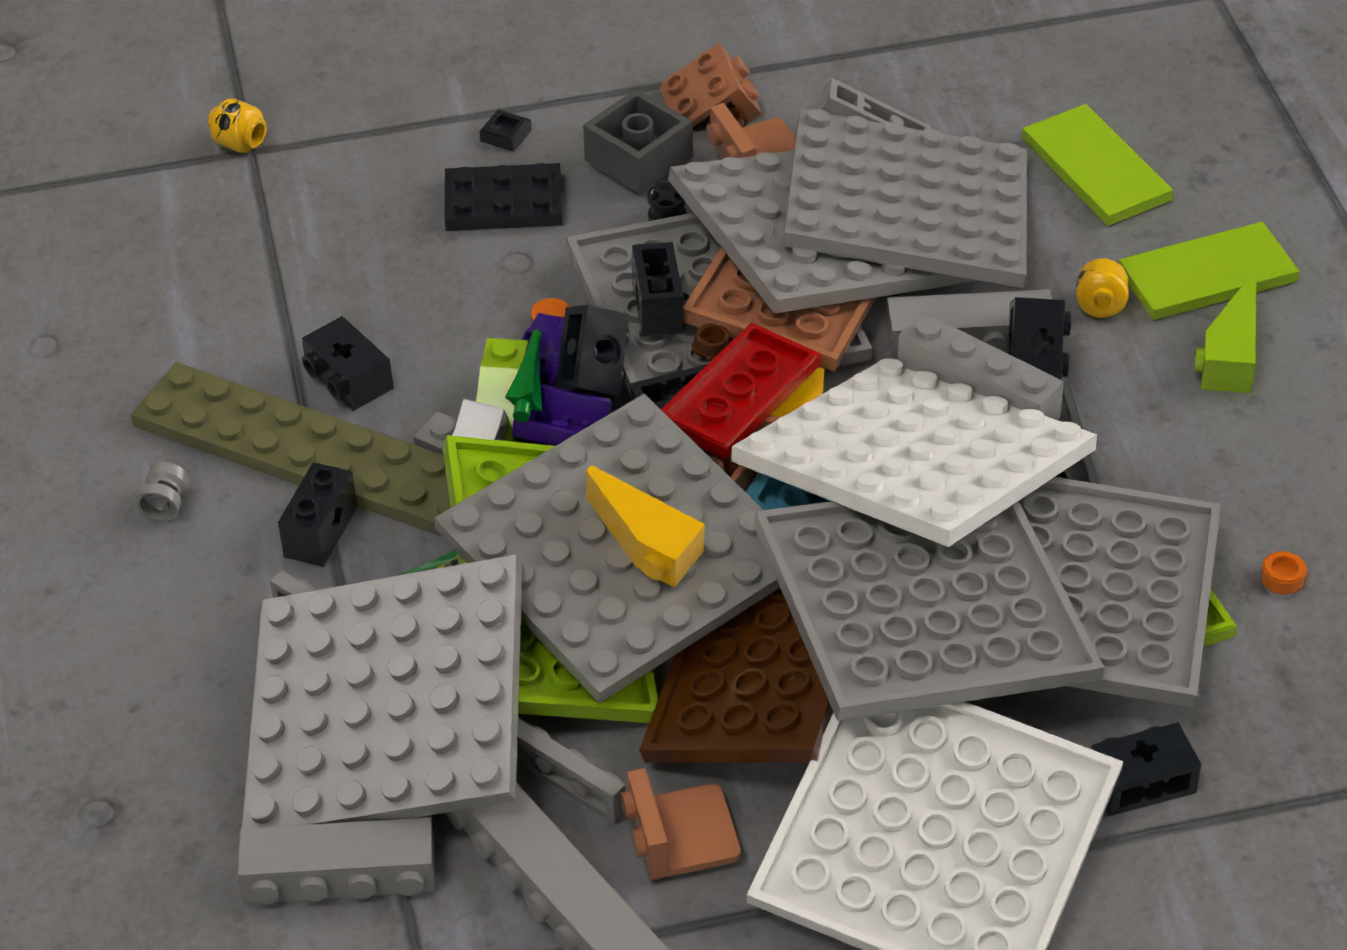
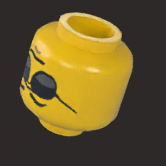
(237, 125)
(1100, 284)

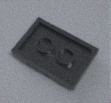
(503, 197)

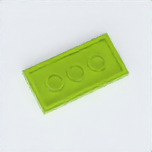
(1097, 164)
(1207, 270)

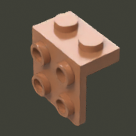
(708, 82)
(748, 141)
(679, 828)

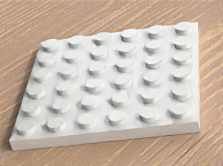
(915, 450)
(936, 832)

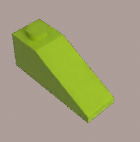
(1230, 345)
(497, 372)

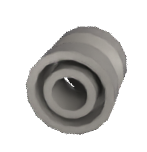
(163, 491)

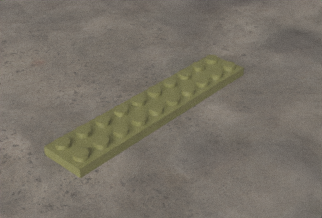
(287, 438)

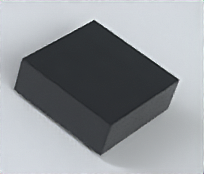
(505, 130)

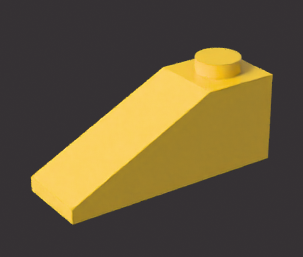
(650, 532)

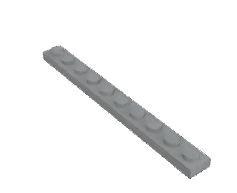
(535, 749)

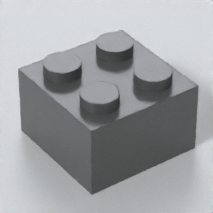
(638, 140)

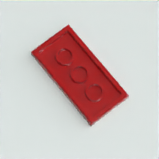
(740, 388)

